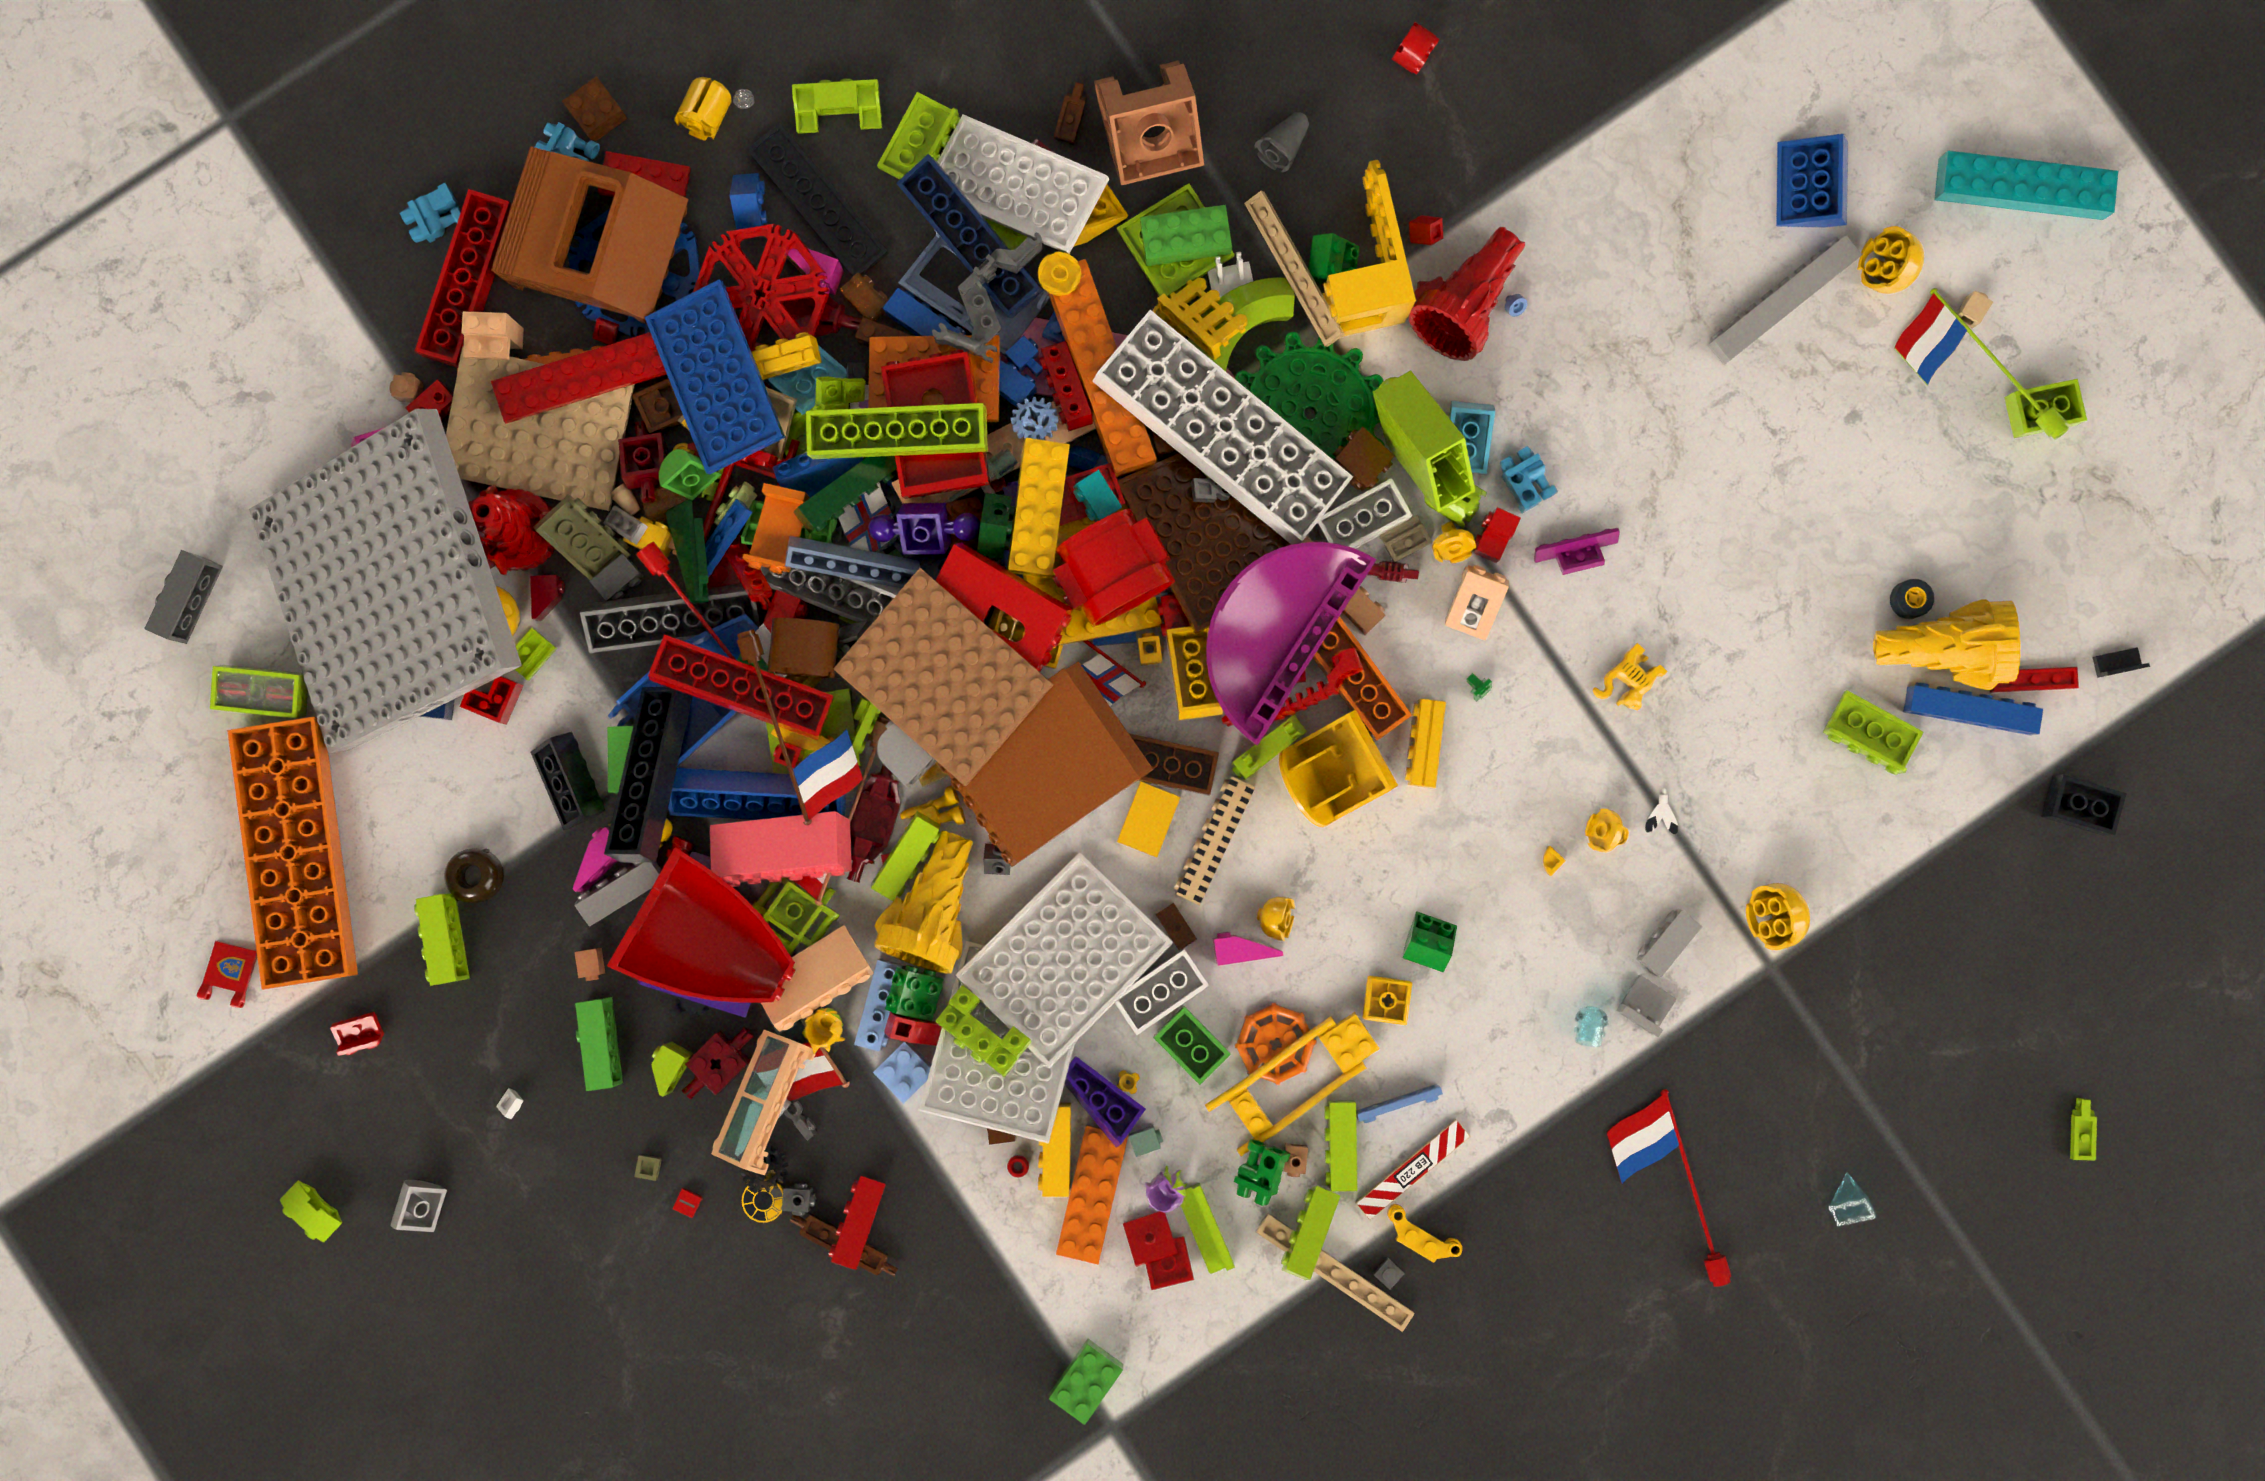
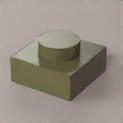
(648, 1167)

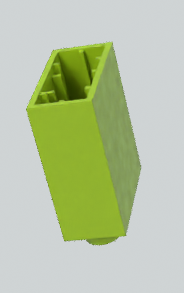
(1424, 440)

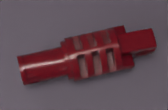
(1393, 571)

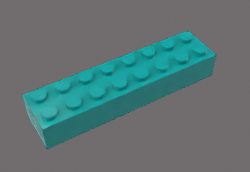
(2026, 185)

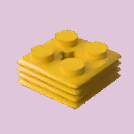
(1396, 1011)

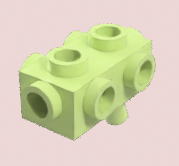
(743, 493)

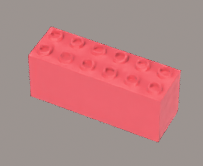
(781, 848)

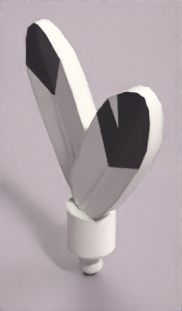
(1662, 811)

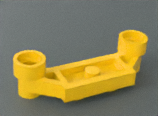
(1420, 1240)

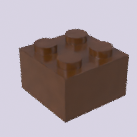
(594, 109)

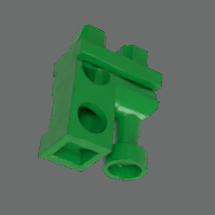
(1262, 1177)

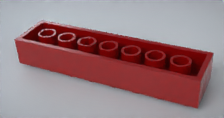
(464, 276)
(738, 687)

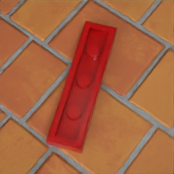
(2041, 680)

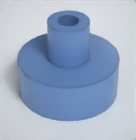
(1515, 304)

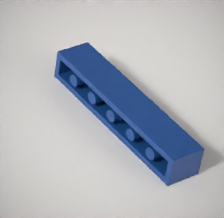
(1973, 710)

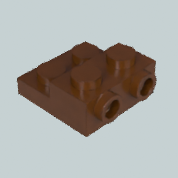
(658, 406)

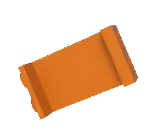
(775, 527)

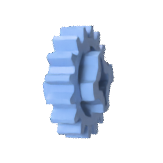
(1041, 413)

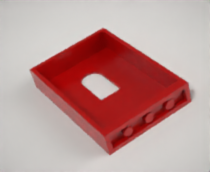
(905, 386)
(983, 583)

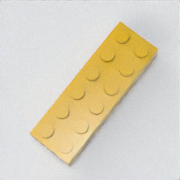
(1038, 508)

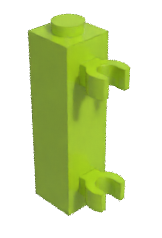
(1268, 747)

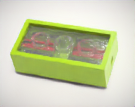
(258, 691)

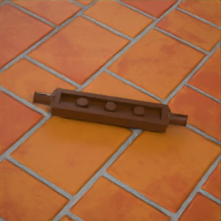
(825, 1235)

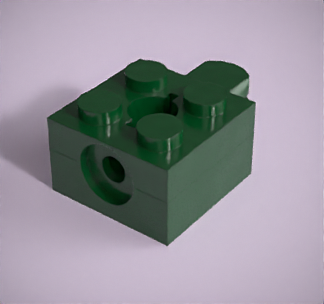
(995, 526)

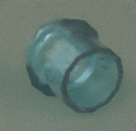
(1590, 1026)

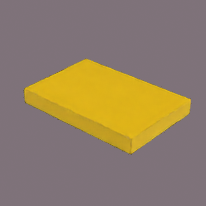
(1148, 819)

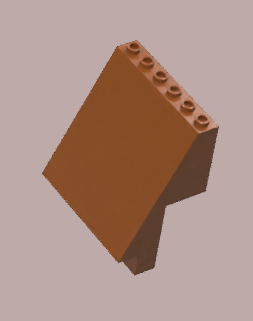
(1053, 768)

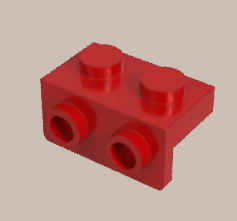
(357, 1033)

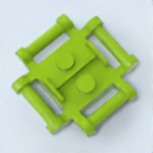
(795, 913)

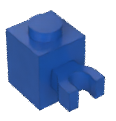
(1023, 355)

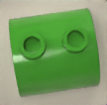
(685, 474)

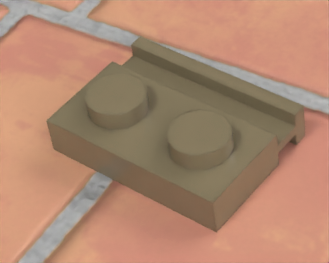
(1405, 539)

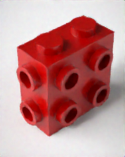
(1172, 614)

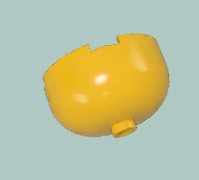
(1902, 263)
(1788, 912)

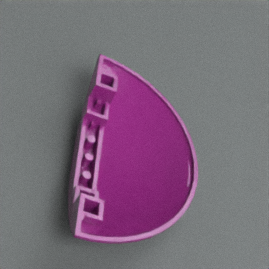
(1274, 624)

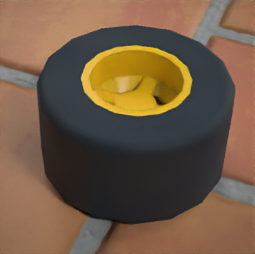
(1919, 595)

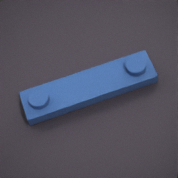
(1369, 1113)

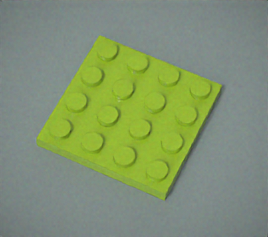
(1169, 276)

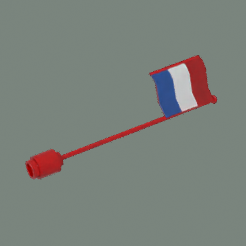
(1647, 1139)

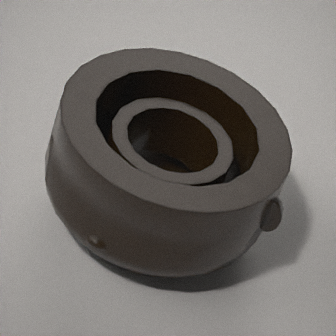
(490, 881)

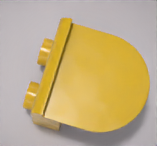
(1335, 770)

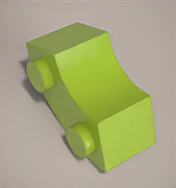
(310, 1211)

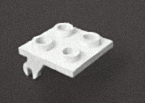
(1229, 277)

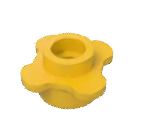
(1133, 1078)

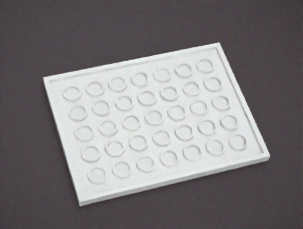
(1064, 959)
(978, 1095)

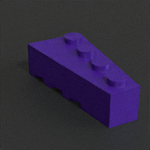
(1103, 1101)

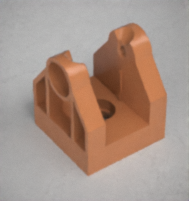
(1132, 114)

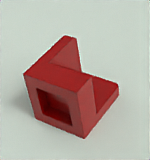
(1426, 230)

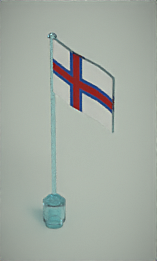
(857, 519)

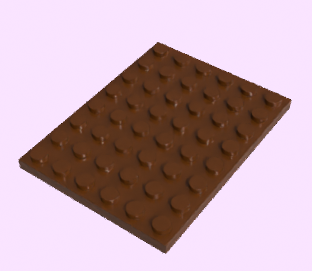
(1204, 539)

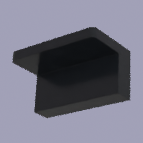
(2118, 662)

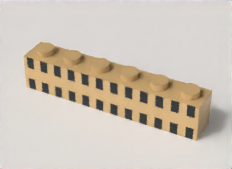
(1214, 841)

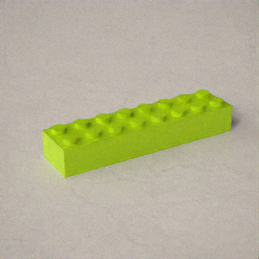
(896, 431)

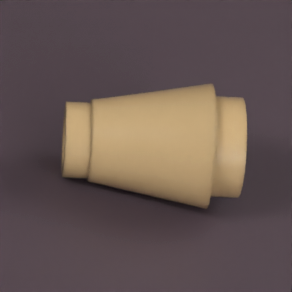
(625, 499)

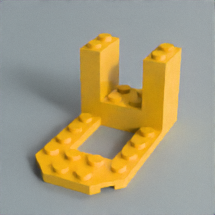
(1381, 292)

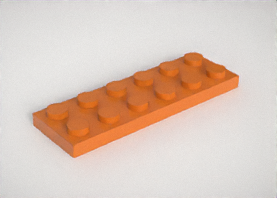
(1091, 1197)

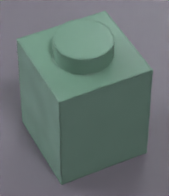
(1145, 1140)

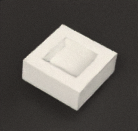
(510, 1103)

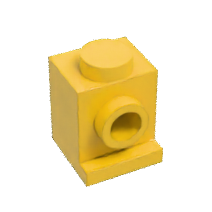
(1149, 658)

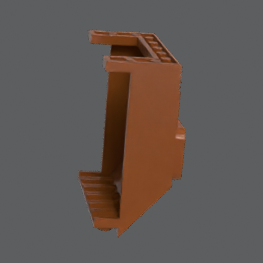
(632, 248)

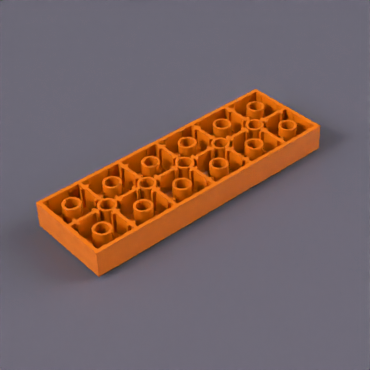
(292, 853)

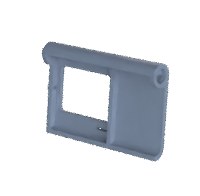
(1011, 328)

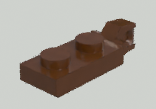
(1071, 115)

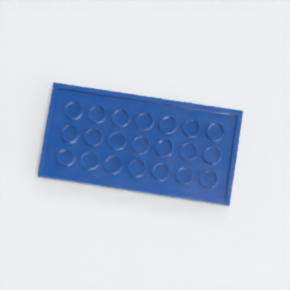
(714, 377)

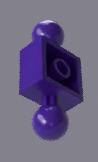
(924, 528)

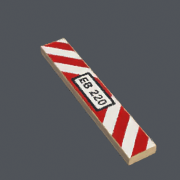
(1412, 1169)

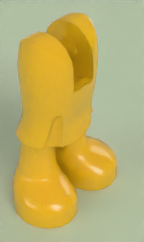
(930, 809)

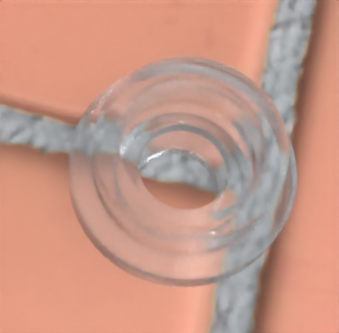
(743, 98)

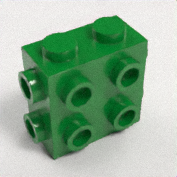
(914, 993)

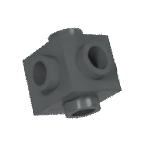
(994, 862)
(792, 1203)

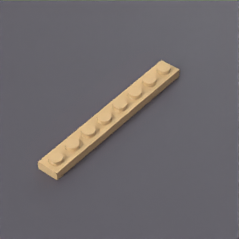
(1294, 268)
(1342, 1277)

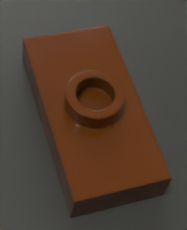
(1176, 926)

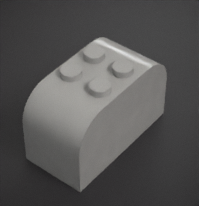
(903, 755)

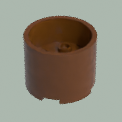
(803, 647)

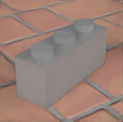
(1668, 942)

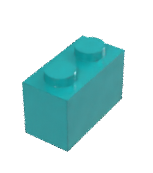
(1096, 496)

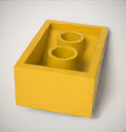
(1104, 216)

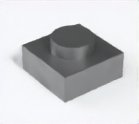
(1388, 1273)

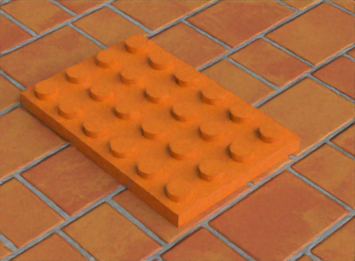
(905, 347)

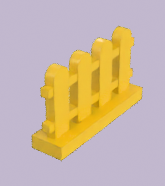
(1199, 331)

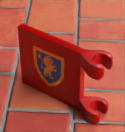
(229, 969)

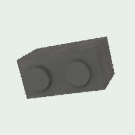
(617, 578)

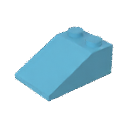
(1476, 425)

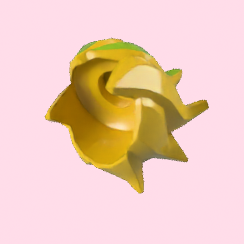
(823, 1029)

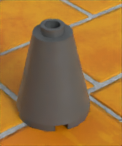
(1282, 142)

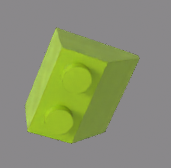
(669, 1066)

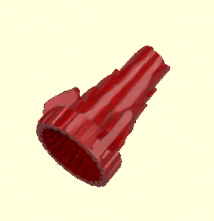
(1455, 313)
(507, 530)

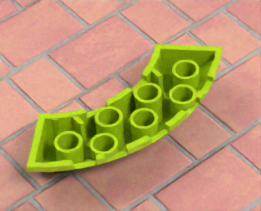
(1261, 303)

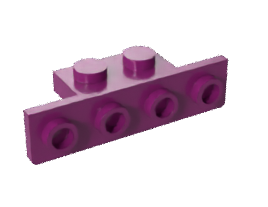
(1579, 552)

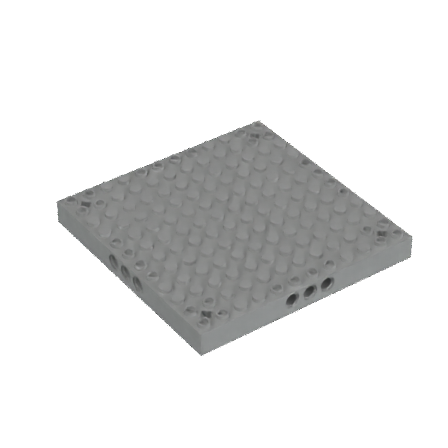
(384, 582)

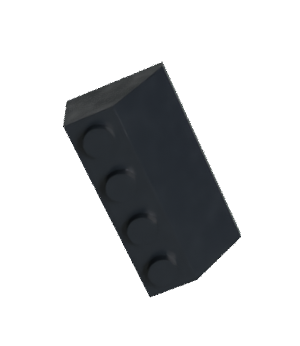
(567, 780)

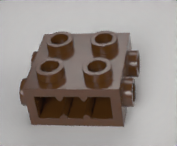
(1363, 458)

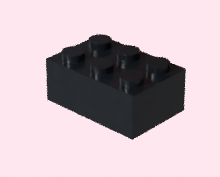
(2083, 805)

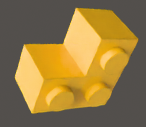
(658, 533)

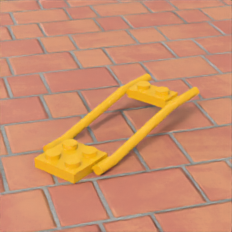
(1345, 1041)

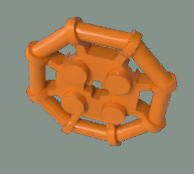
(1271, 1031)

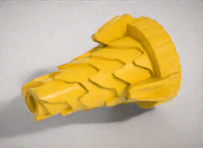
(1974, 642)
(926, 924)

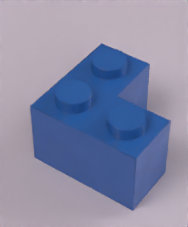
(746, 201)

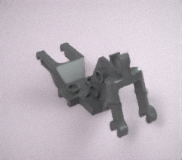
(978, 302)

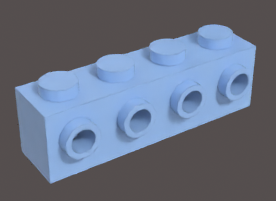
(874, 1015)

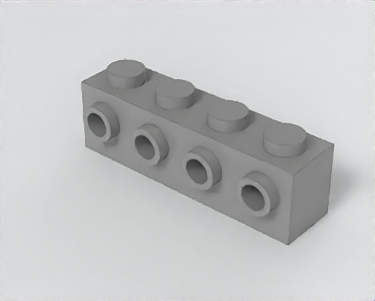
(617, 891)

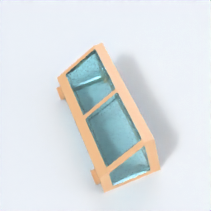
(760, 1101)

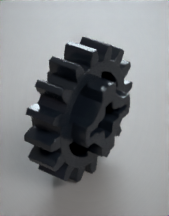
(773, 1173)

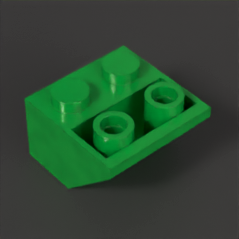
(1331, 255)
(1430, 942)

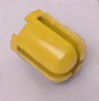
(704, 108)

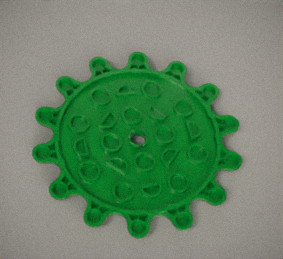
(1320, 381)

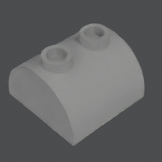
(418, 1206)

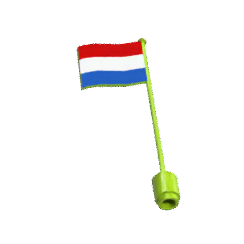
(1936, 336)

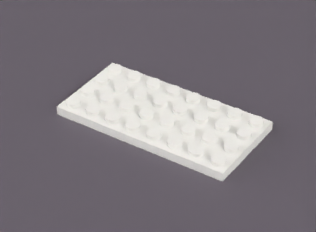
(1021, 183)

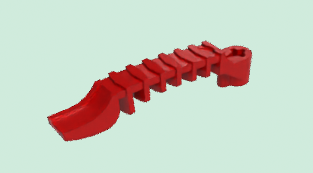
(1345, 663)

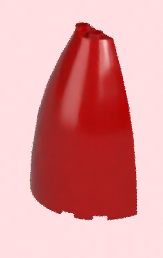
(703, 939)

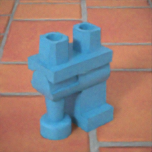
(564, 141)
(427, 212)
(1521, 476)

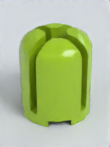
(1463, 509)

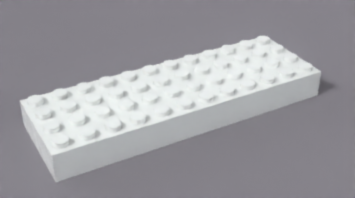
(1222, 428)

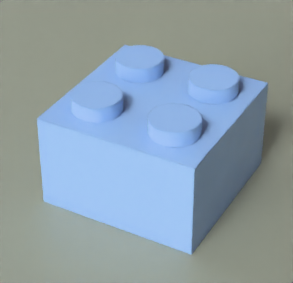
(904, 1071)

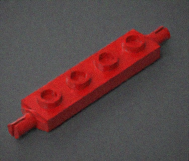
(751, 578)

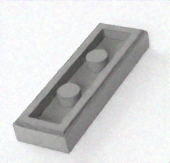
(625, 524)

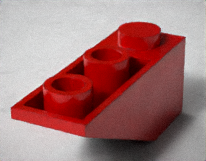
(912, 1029)

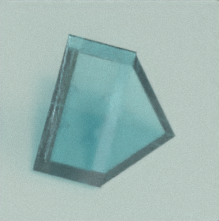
(1851, 1203)

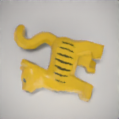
(1633, 676)

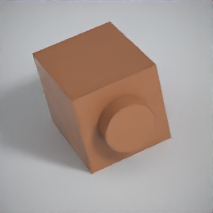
(590, 964)

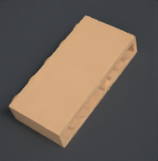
(820, 975)

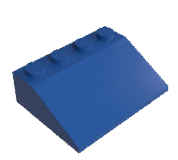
(1812, 182)

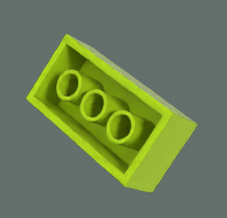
(441, 939)

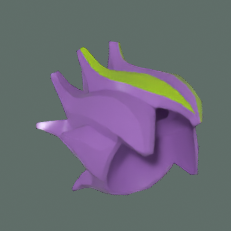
(1166, 1191)

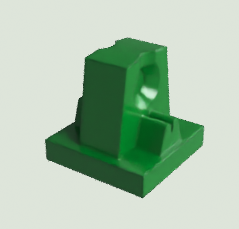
(1480, 688)

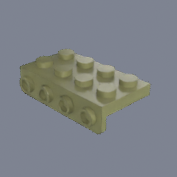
(581, 537)

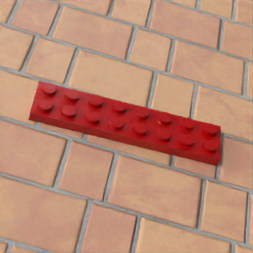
(578, 377)

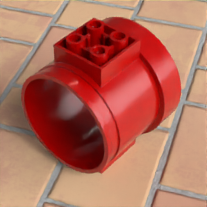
(1112, 567)

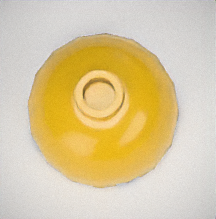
(1276, 917)

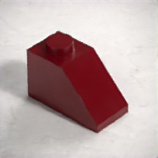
(545, 594)

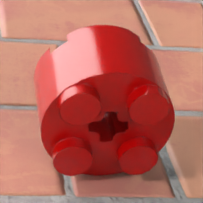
(1415, 48)

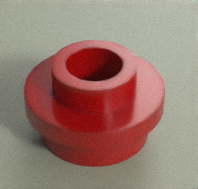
(1014, 1172)

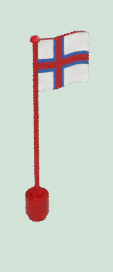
(1108, 675)

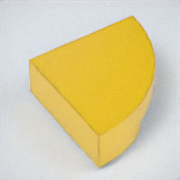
(1552, 860)

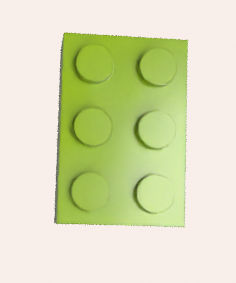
(2062, 396)

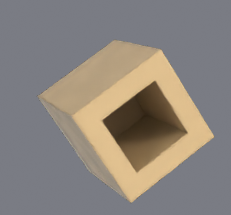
(1974, 308)

